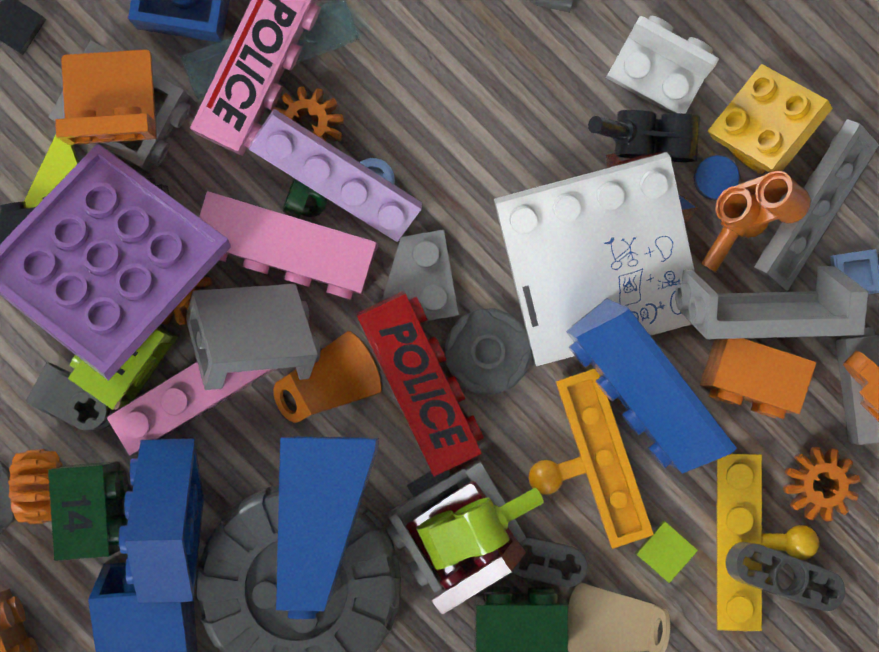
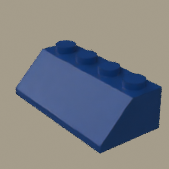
(648, 388)

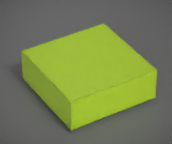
(666, 551)

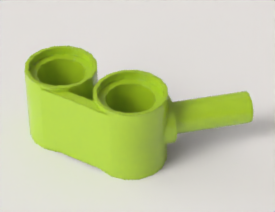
(473, 528)

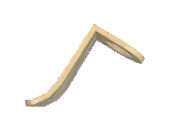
(614, 622)

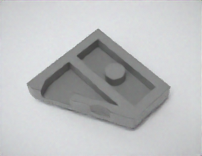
(425, 272)

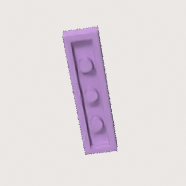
(335, 175)

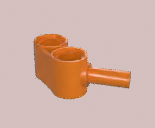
(762, 206)

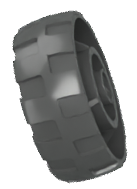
(240, 586)

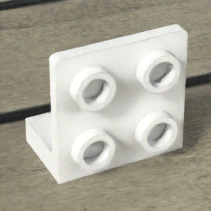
(662, 65)

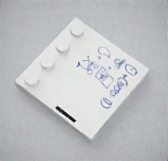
(596, 240)

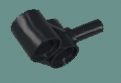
(642, 134)

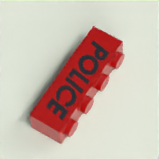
(419, 383)

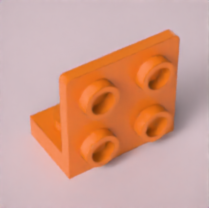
(107, 97)

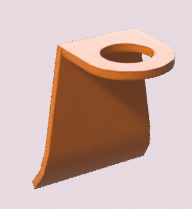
(339, 378)

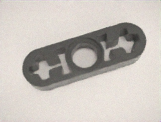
(768, 579)

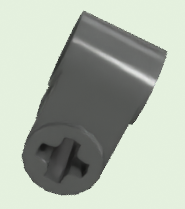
(66, 400)

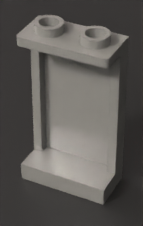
(831, 310)

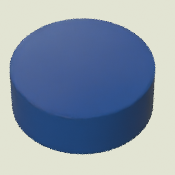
(715, 176)

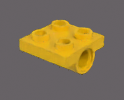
(769, 120)

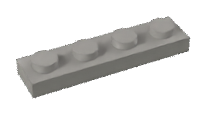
(828, 189)

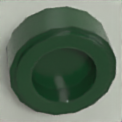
(296, 200)

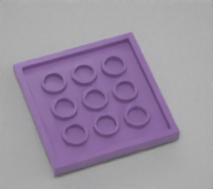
(105, 260)

